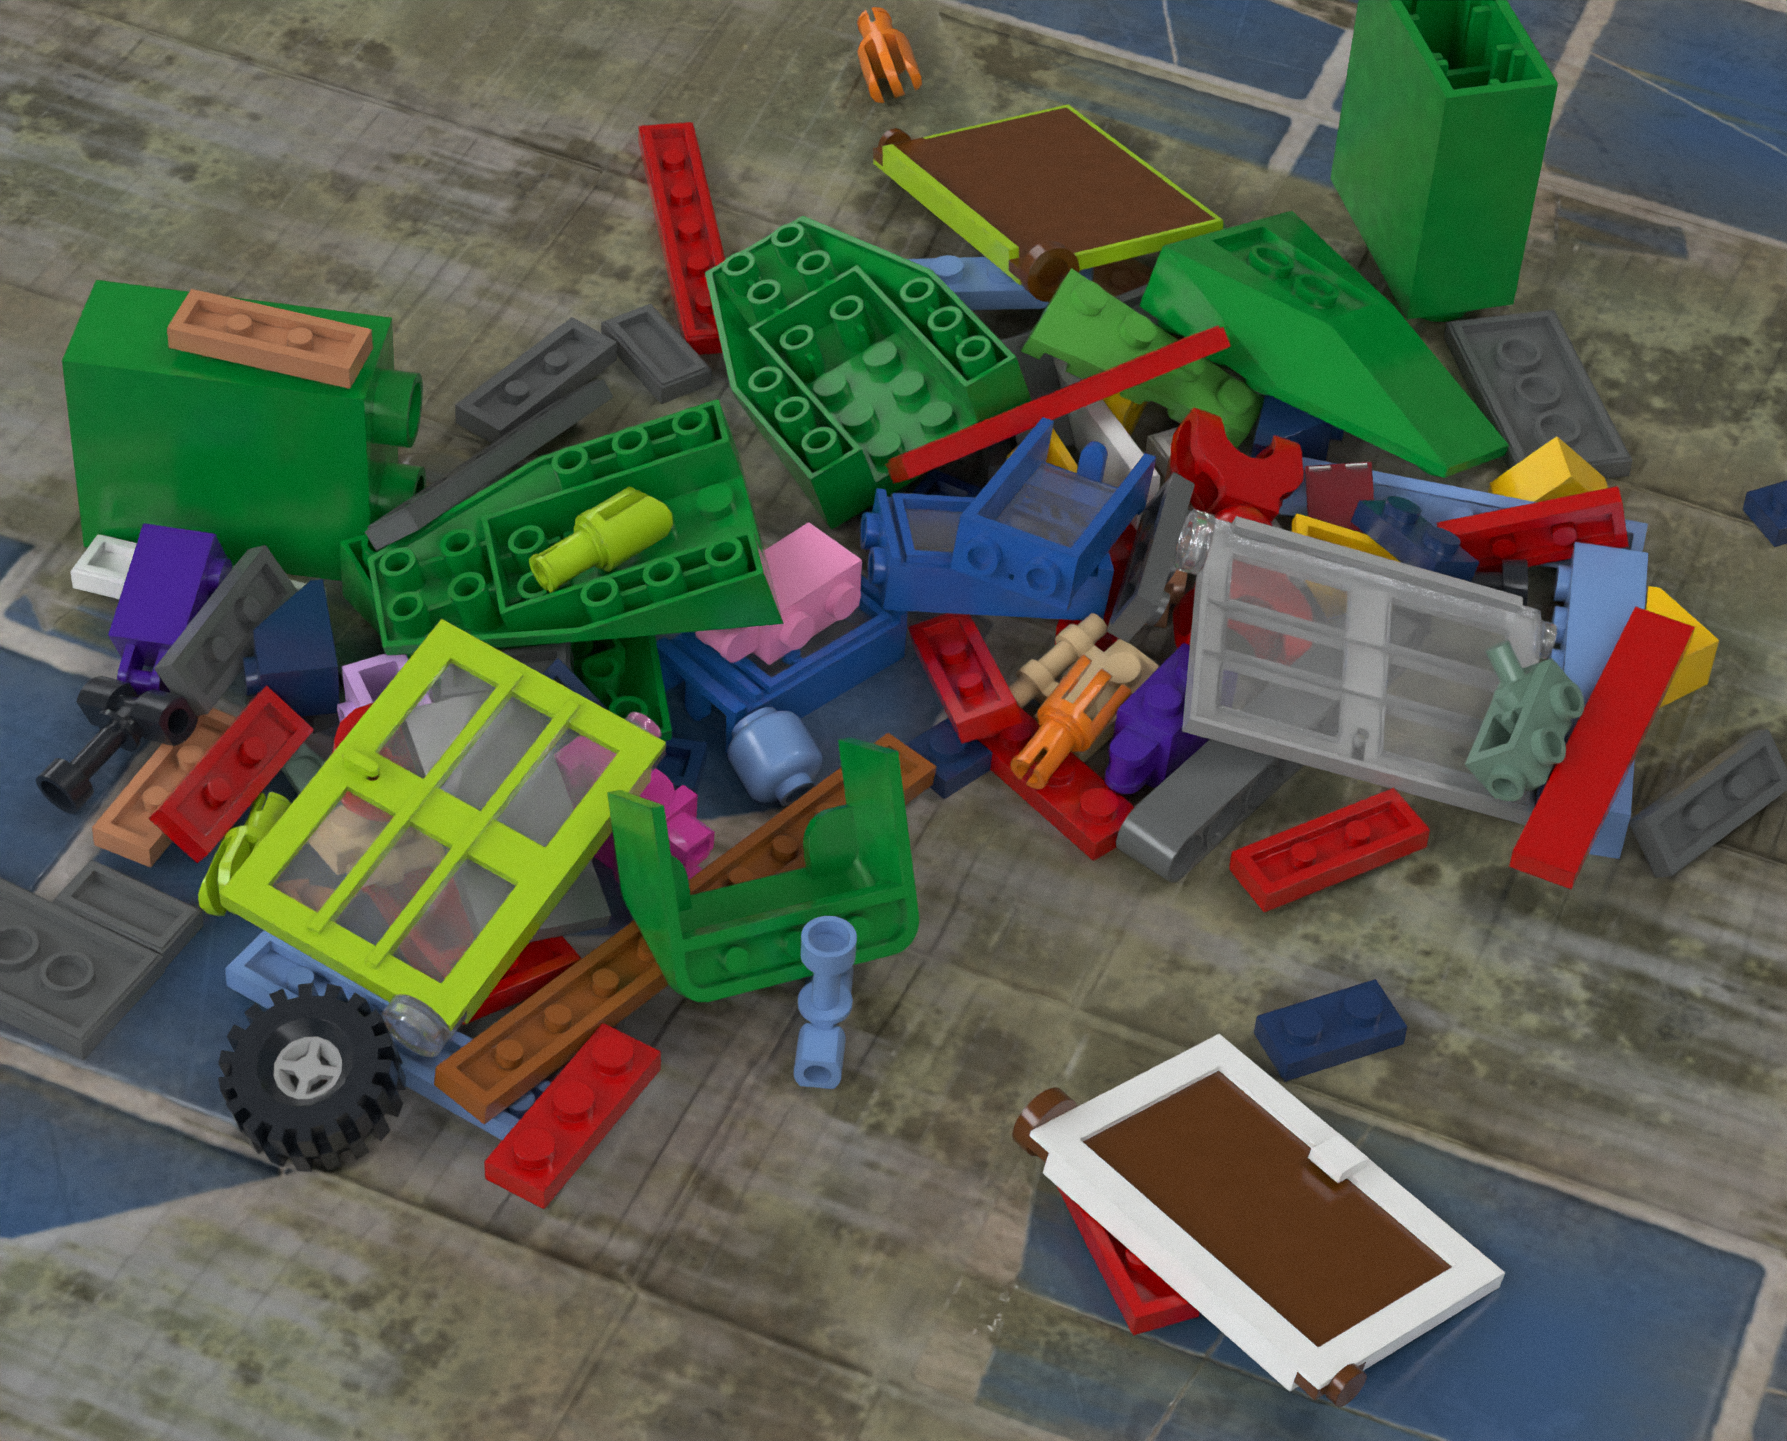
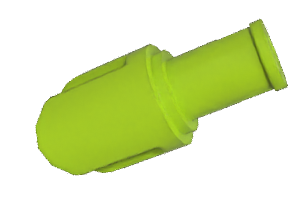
(604, 538)
(237, 847)

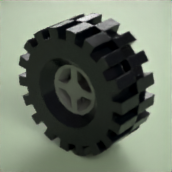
(293, 1049)

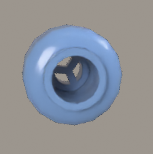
(774, 756)

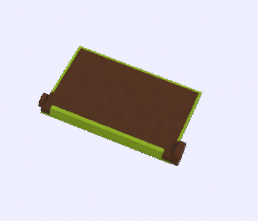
(1043, 194)

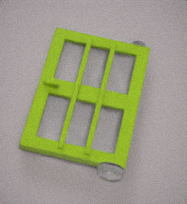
(444, 831)

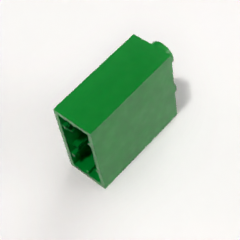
(1443, 149)
(230, 443)

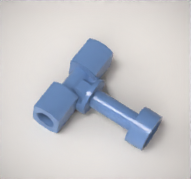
(825, 1000)

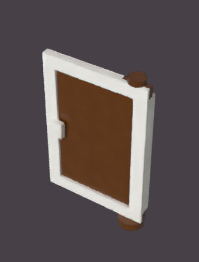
(1259, 1215)

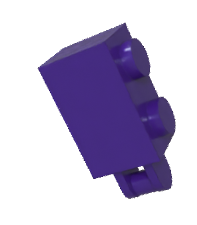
(162, 593)
(1149, 730)

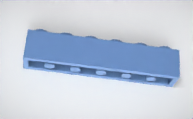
(1598, 601)

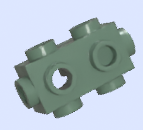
(1523, 725)

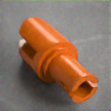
(885, 54)
(1066, 725)

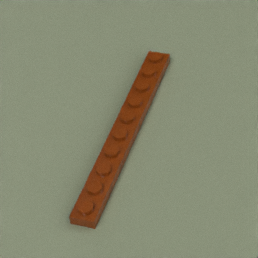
(622, 971)

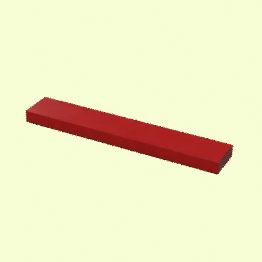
(684, 226)
(1057, 404)
(1601, 748)

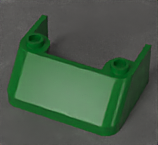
(752, 930)

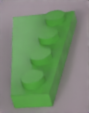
(1100, 332)

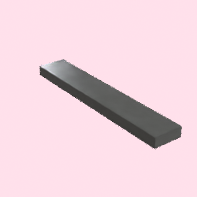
(487, 464)

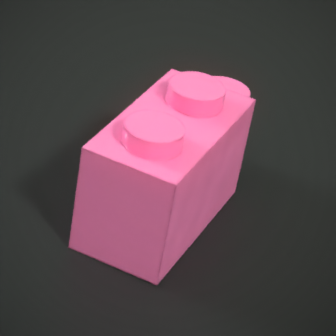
(814, 587)

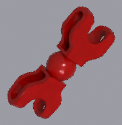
(1229, 483)

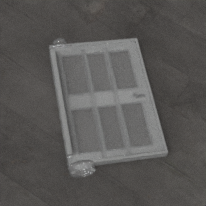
(1347, 659)

